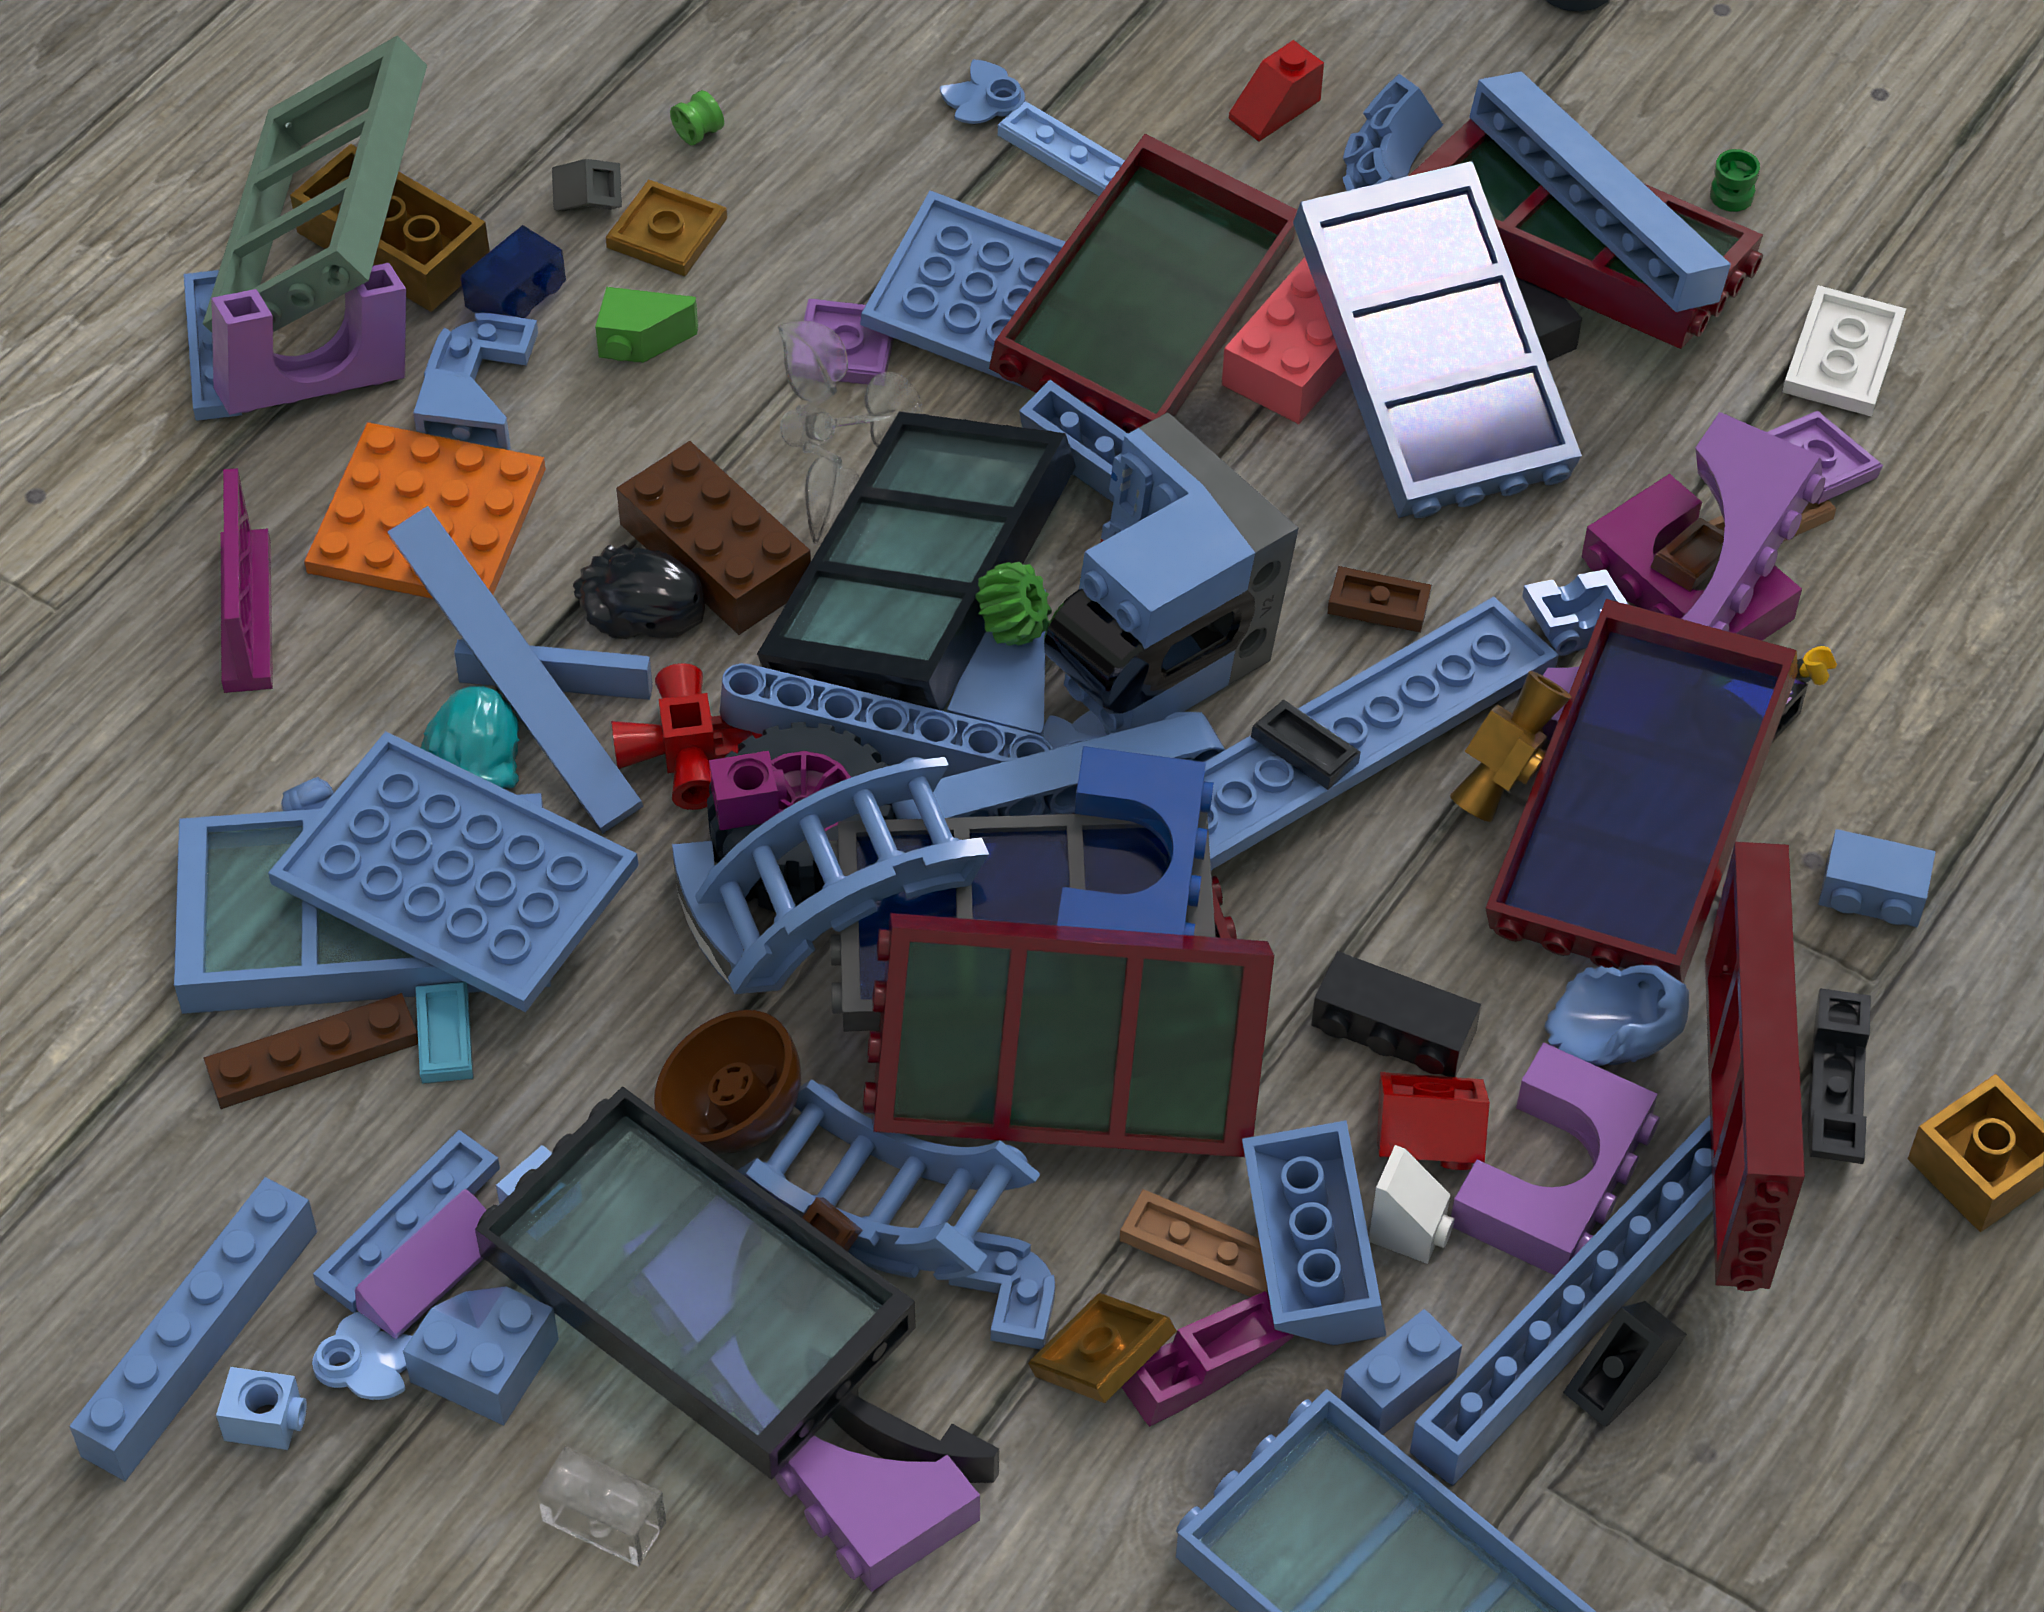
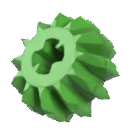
(1013, 603)

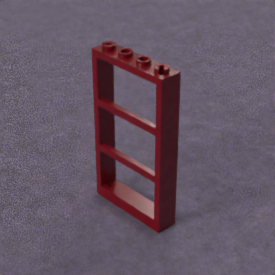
(1753, 1067)

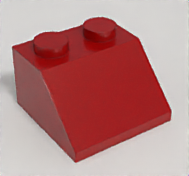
(1433, 1118)

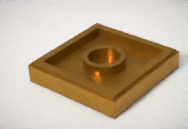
(666, 227)
(1102, 1347)

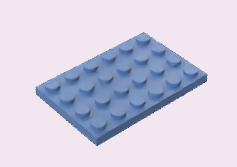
(454, 870)

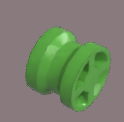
(697, 117)

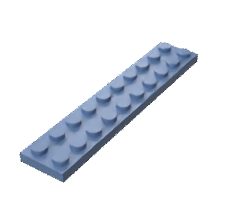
(1382, 715)

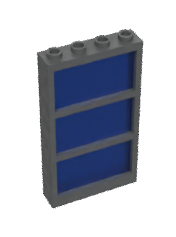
(1017, 883)

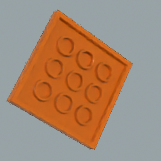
(395, 473)

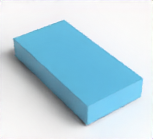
(444, 1032)

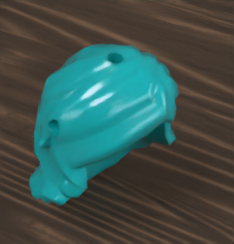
(476, 734)

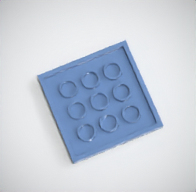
(958, 281)

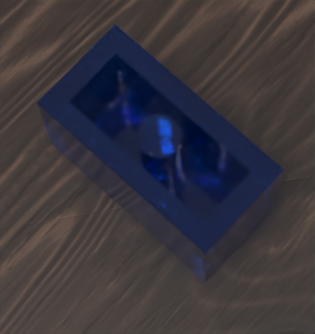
(514, 275)

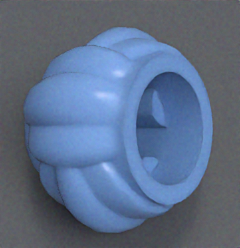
(308, 795)

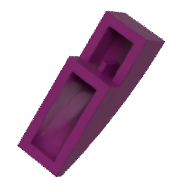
(1205, 1358)

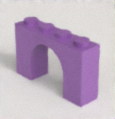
(361, 353)
(1555, 1222)

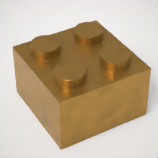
(1983, 1152)

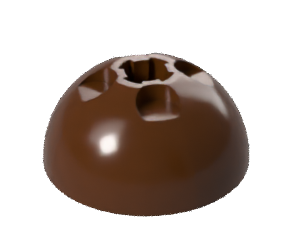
(731, 1081)

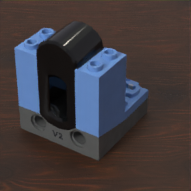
(1177, 587)

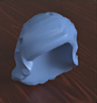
(1618, 1014)

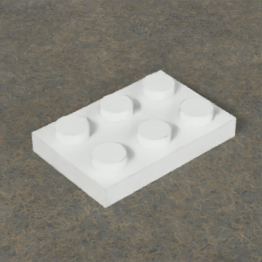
(1844, 350)

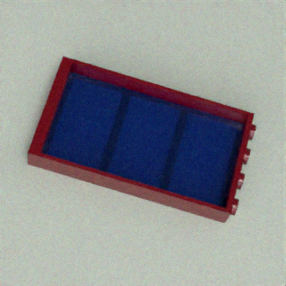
(1642, 791)

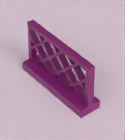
(244, 595)

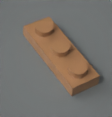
(1195, 1243)

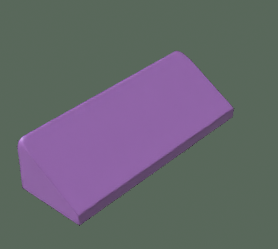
(423, 1267)

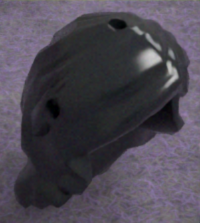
(640, 593)

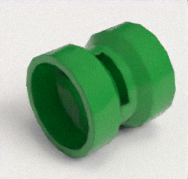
(1732, 187)

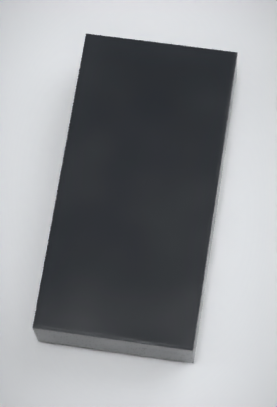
(1305, 744)

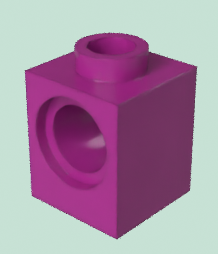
(730, 787)

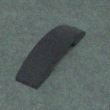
(1838, 1076)
(900, 1441)

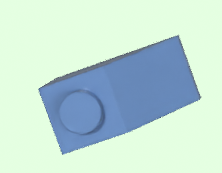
(460, 411)

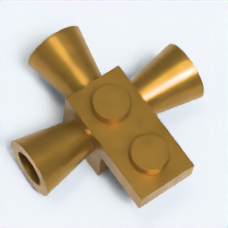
(1509, 746)

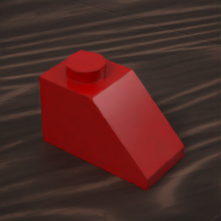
(1279, 91)

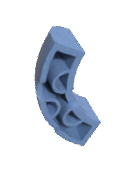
(1391, 137)

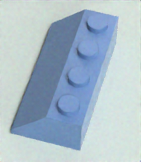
(1314, 1234)

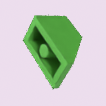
(643, 323)

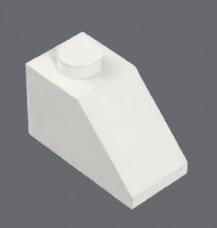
(1409, 1209)

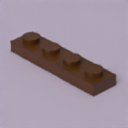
(311, 1050)

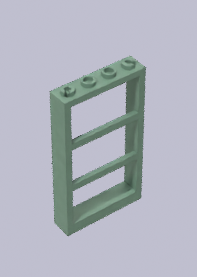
(388, 86)

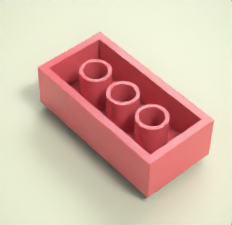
(1285, 350)

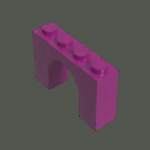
(1641, 527)

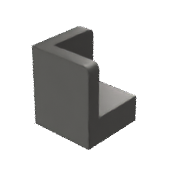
(587, 185)

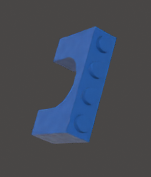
(1167, 800)

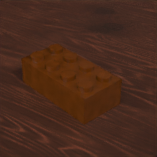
(717, 531)

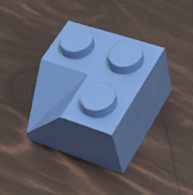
(482, 1349)

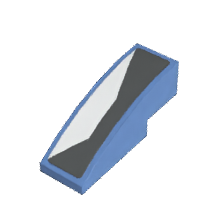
(707, 921)

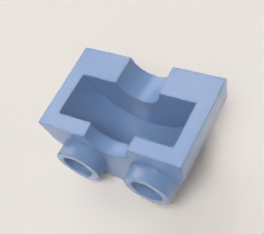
(1571, 611)

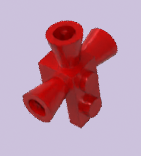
(685, 736)

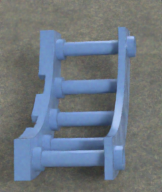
(843, 899)
(888, 1248)

